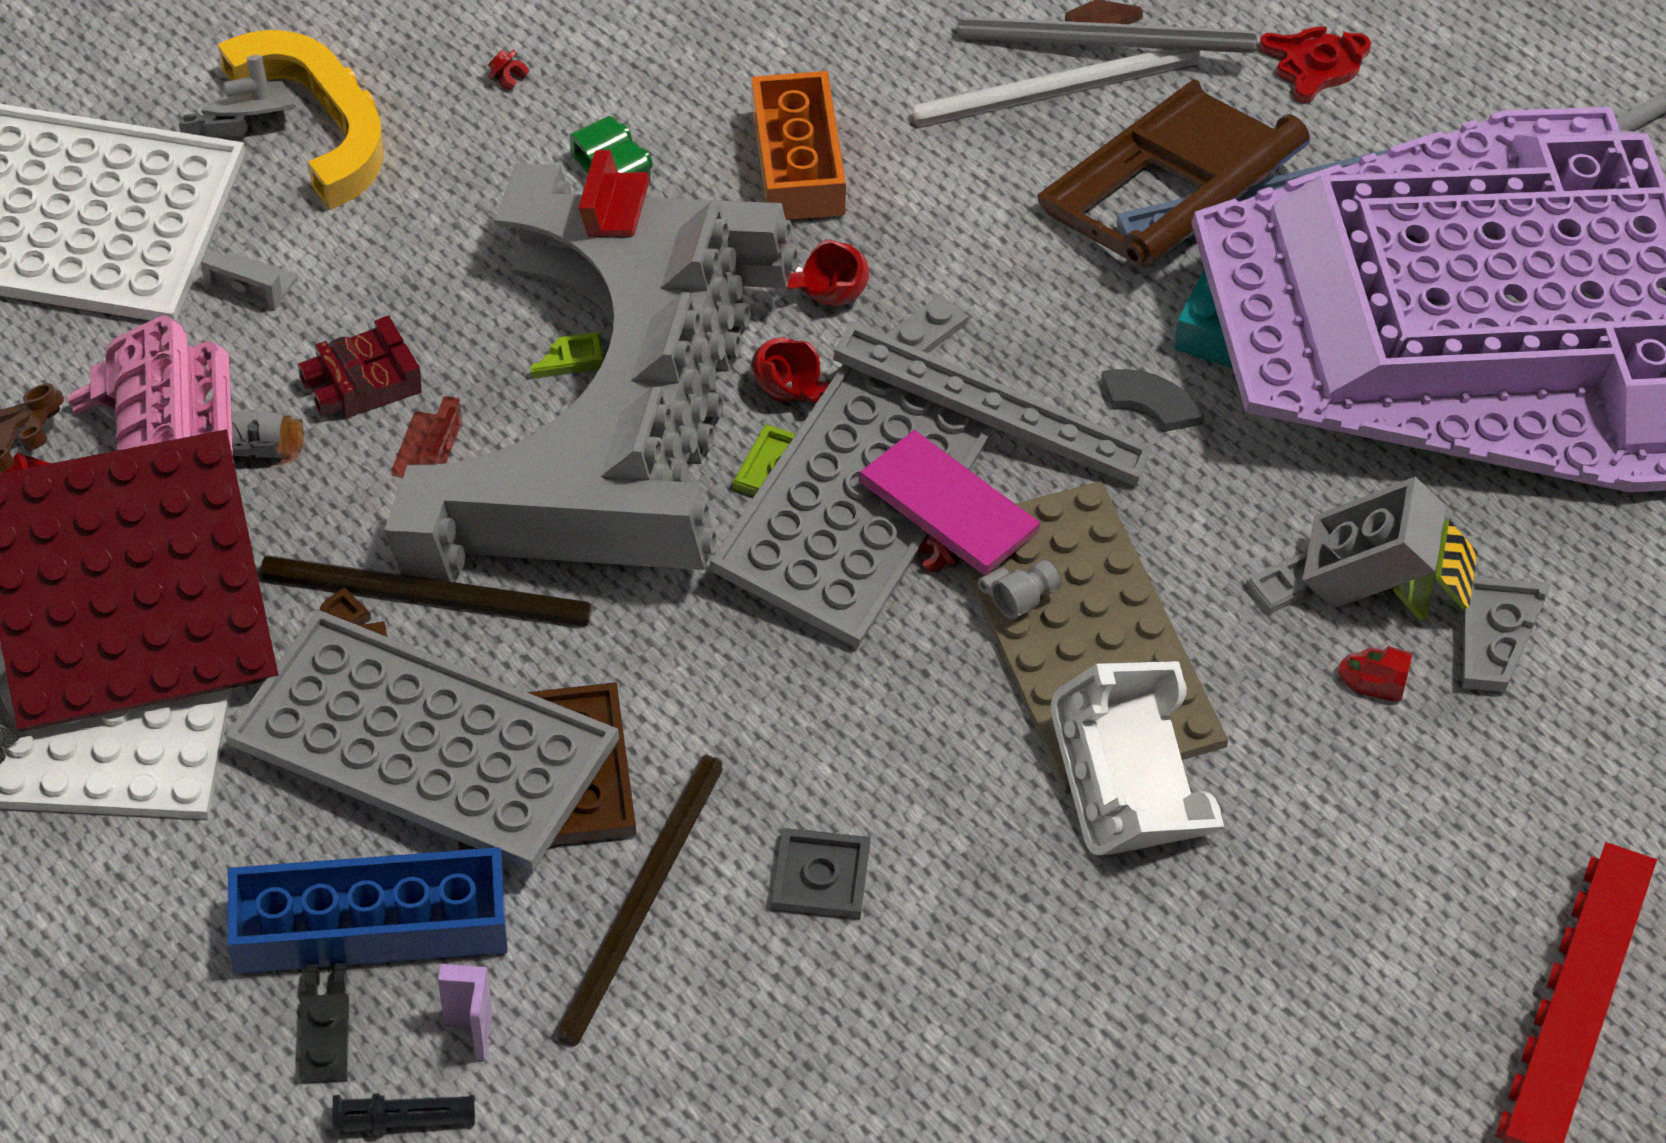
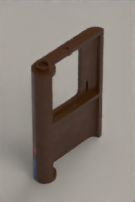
(1189, 137)

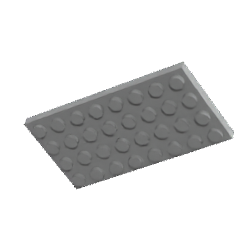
(818, 534)
(424, 739)

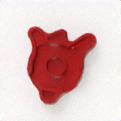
(1316, 58)

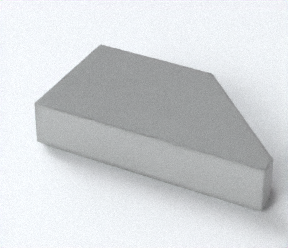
(1280, 584)

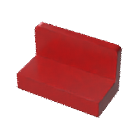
(612, 199)

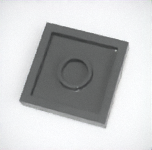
(821, 873)

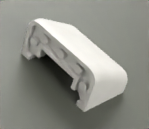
(1127, 758)

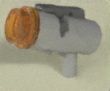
(265, 434)

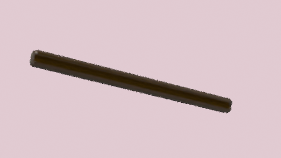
(426, 590)
(639, 901)

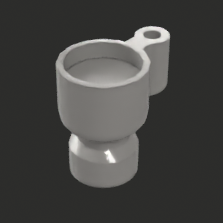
(1020, 591)

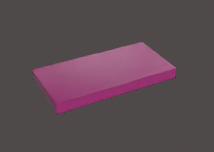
(949, 502)

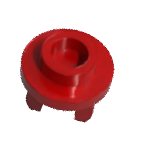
(503, 64)
(940, 556)

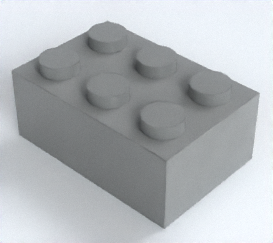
(1374, 543)

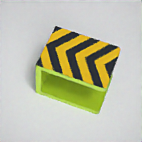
(1454, 573)

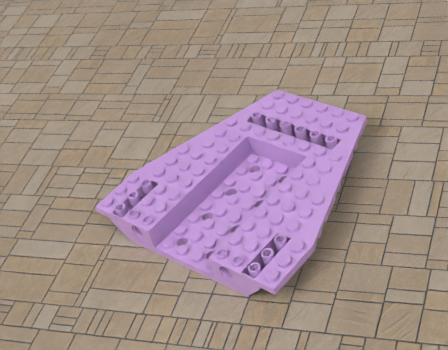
(1336, 270)

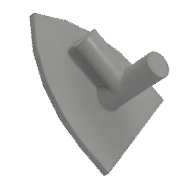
(251, 94)

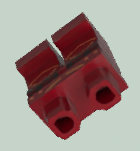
(362, 371)

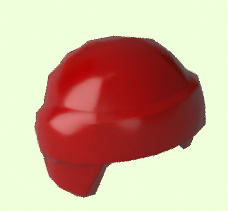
(832, 274)
(785, 361)

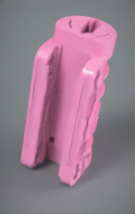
(159, 385)

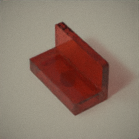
(430, 437)

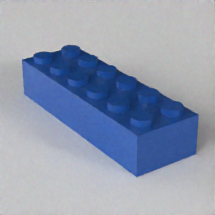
(366, 910)

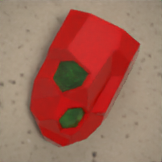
(1377, 672)

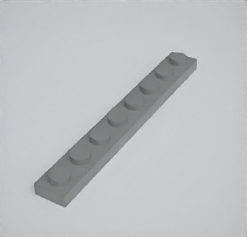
(992, 403)

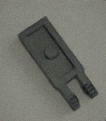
(325, 1028)

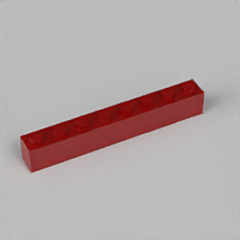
(1580, 998)

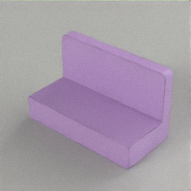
(467, 1002)

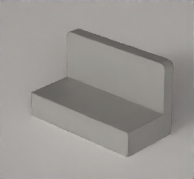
(247, 278)

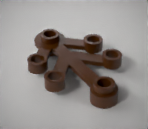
(39, 404)

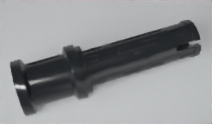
(460, 1112)

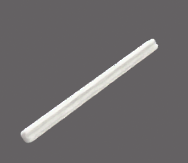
(1053, 85)

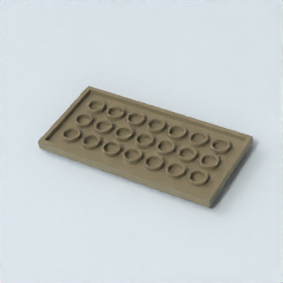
(1096, 617)

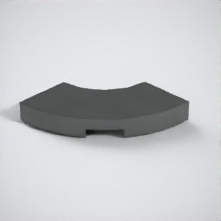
(1153, 396)

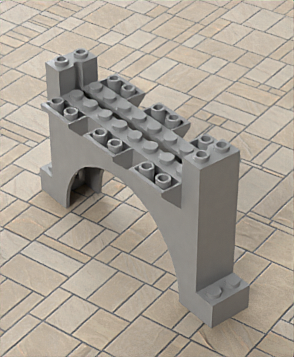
(613, 466)

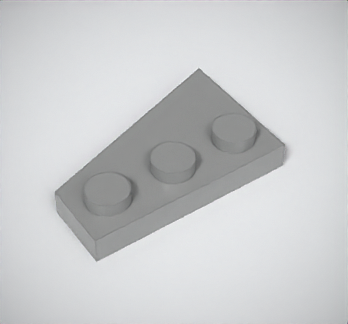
(1498, 630)

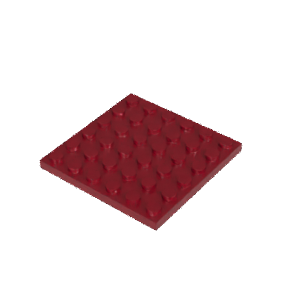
(128, 582)

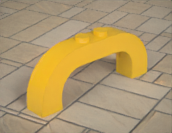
(296, 57)

